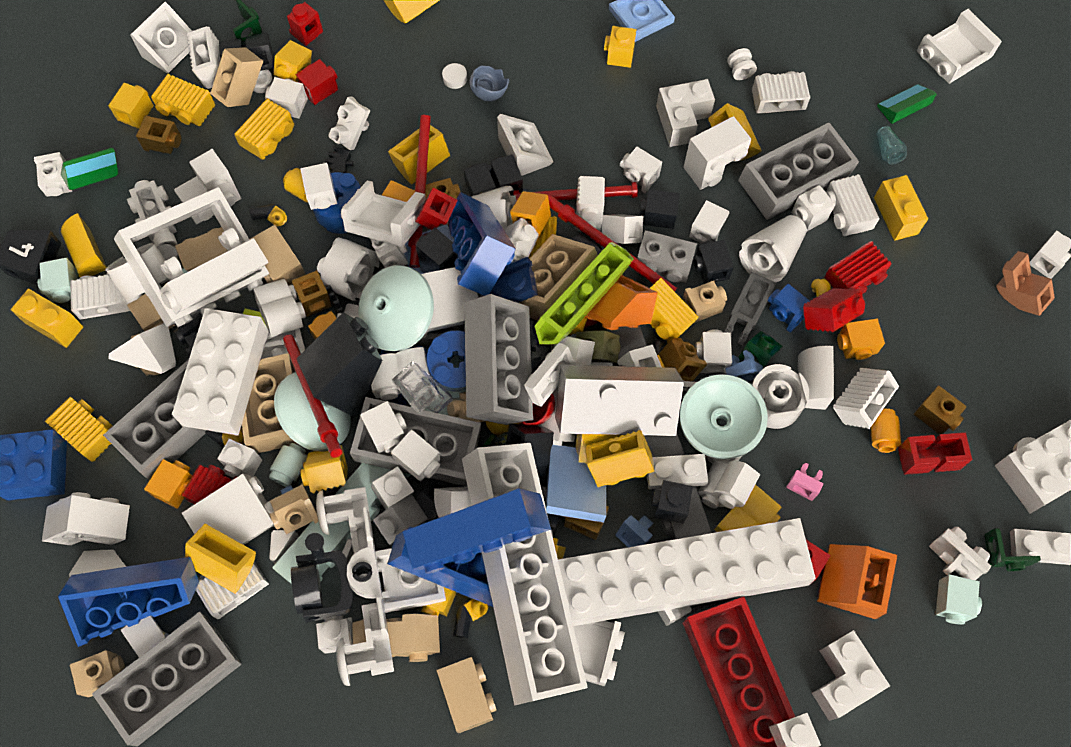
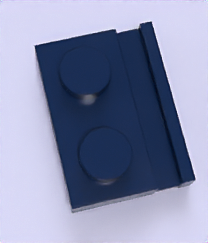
(516, 282)

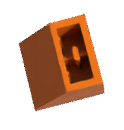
(624, 305)
(857, 579)

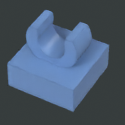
(746, 369)
(635, 532)

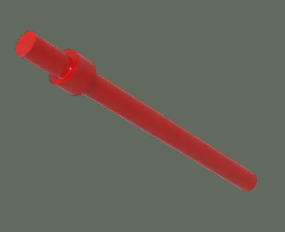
(420, 185)
(568, 213)
(326, 429)

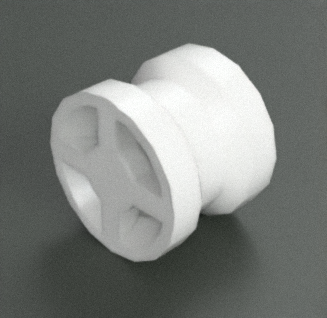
(742, 64)

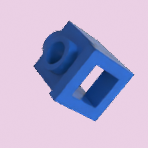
(788, 306)

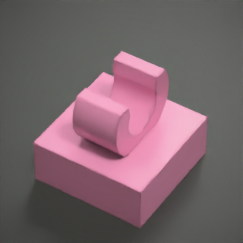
(805, 485)

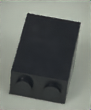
(341, 364)

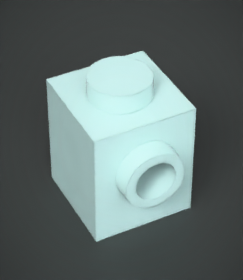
(56, 279)
(958, 599)

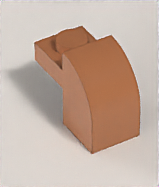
(1024, 289)

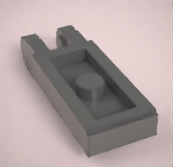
(750, 305)

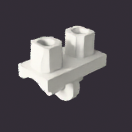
(350, 123)
(959, 556)

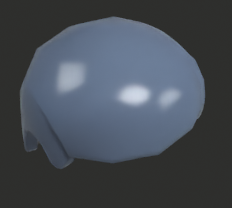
(488, 83)

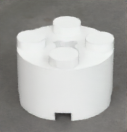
(348, 268)
(126, 280)
(789, 390)

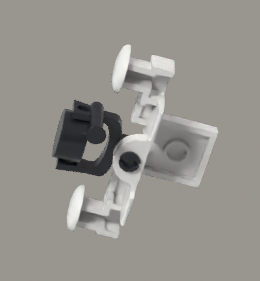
(401, 588)

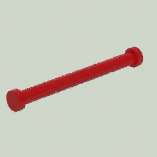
(570, 194)

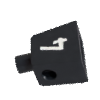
(25, 250)

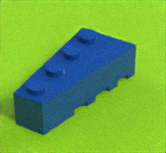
(476, 529)
(464, 577)
(123, 596)

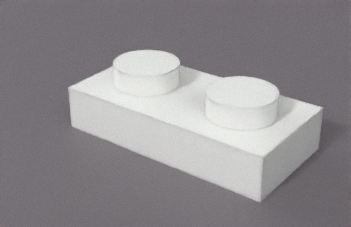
(546, 377)
(680, 469)
(1050, 546)

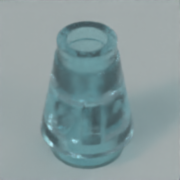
(891, 146)

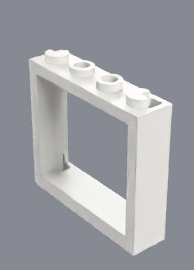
(217, 202)

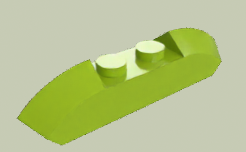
(583, 294)

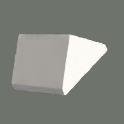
(162, 38)
(524, 143)

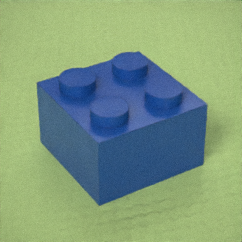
(32, 464)

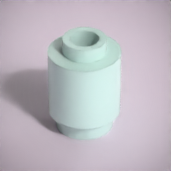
(288, 464)

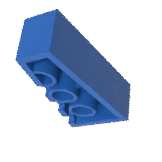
(480, 245)

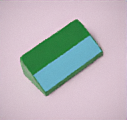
(906, 103)
(89, 169)

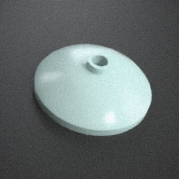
(406, 310)
(725, 399)
(298, 419)

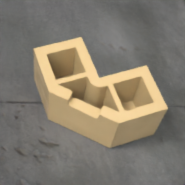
(409, 636)

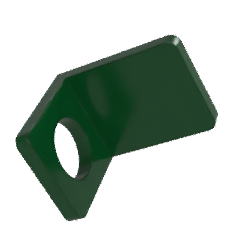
(251, 18)
(762, 347)
(998, 558)

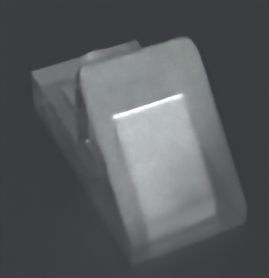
(421, 389)

